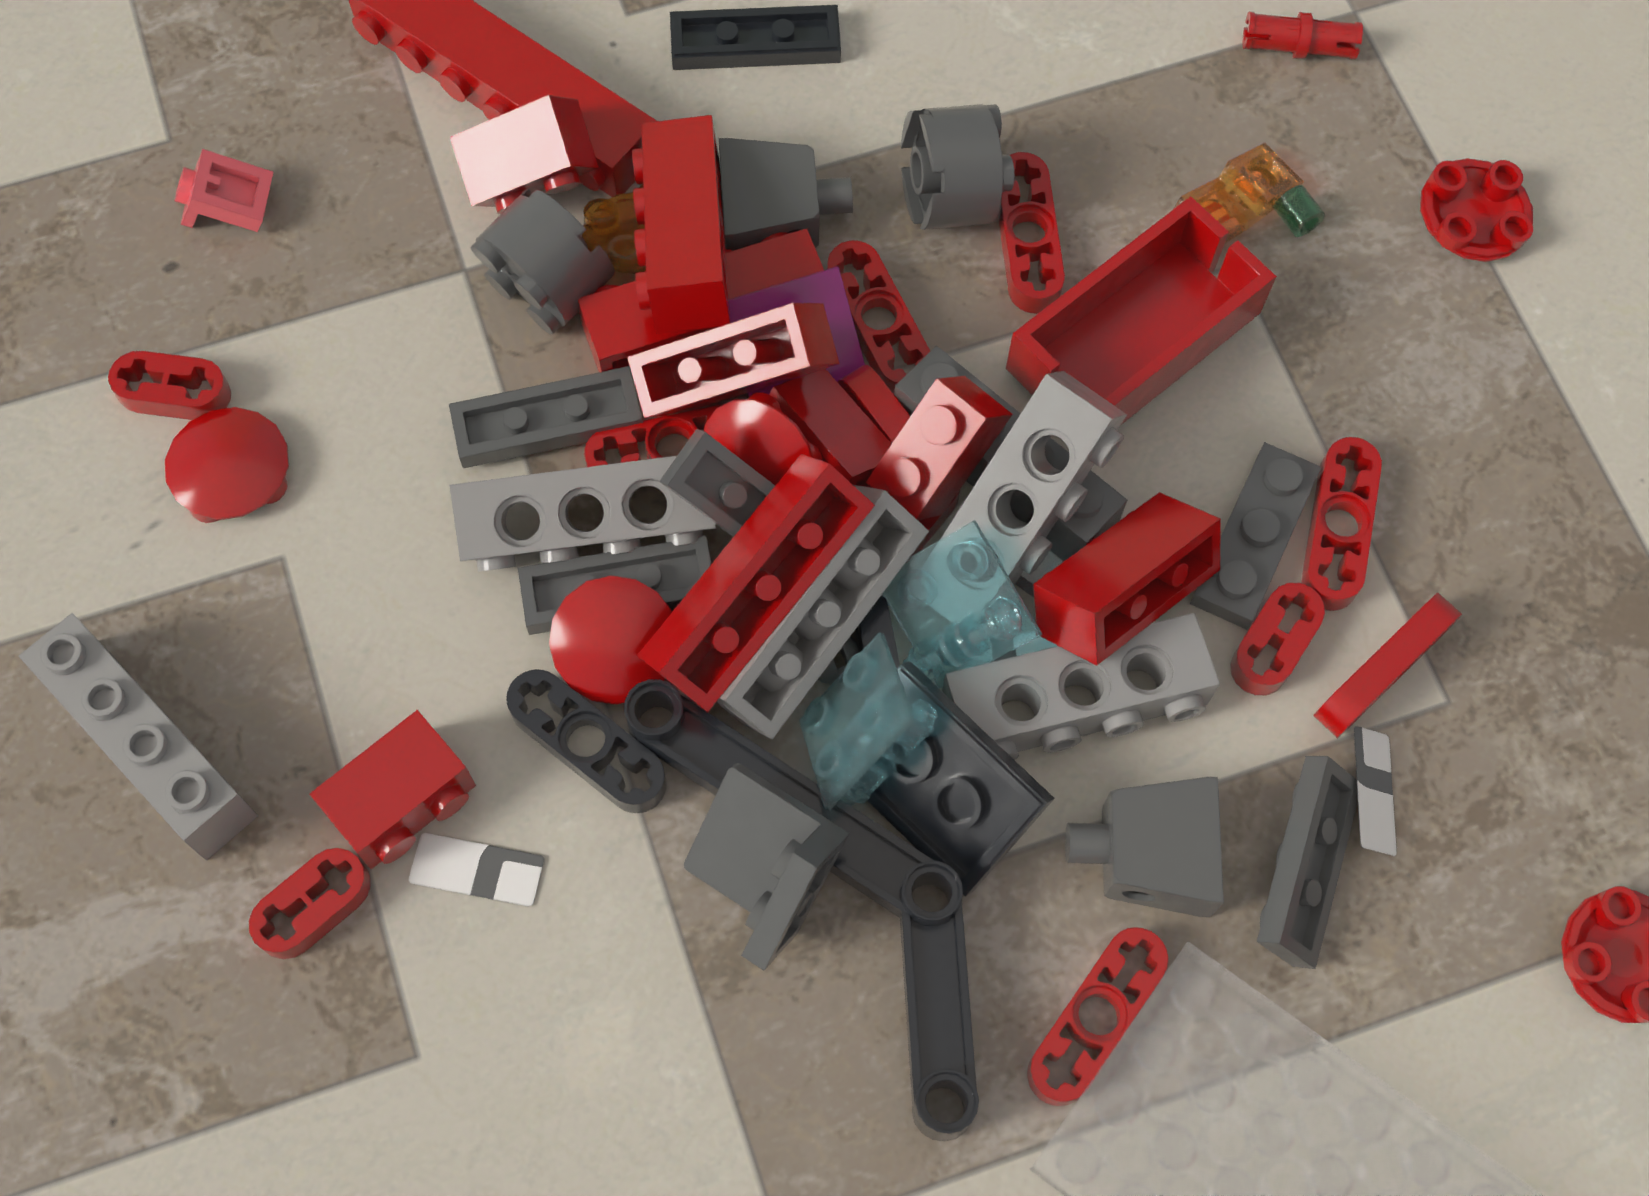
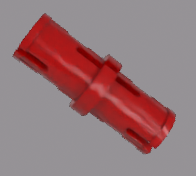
(1302, 35)

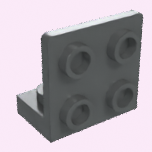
(765, 857)

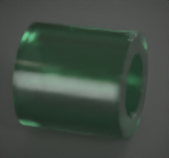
(1299, 211)

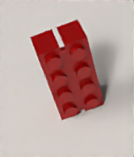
(1145, 312)

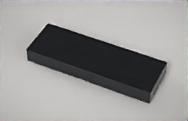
(755, 37)

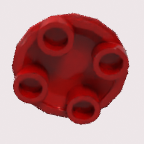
(1477, 208)
(760, 435)
(227, 464)
(602, 632)
(1609, 953)

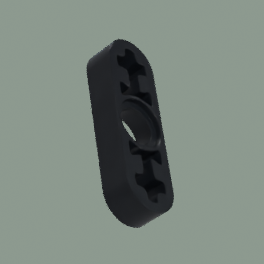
(562, 698)

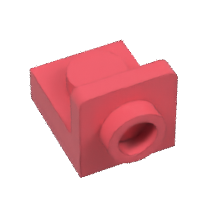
(224, 191)

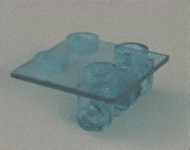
(958, 605)
(863, 726)

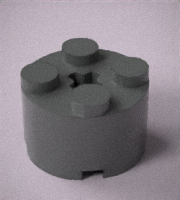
(955, 166)
(542, 257)

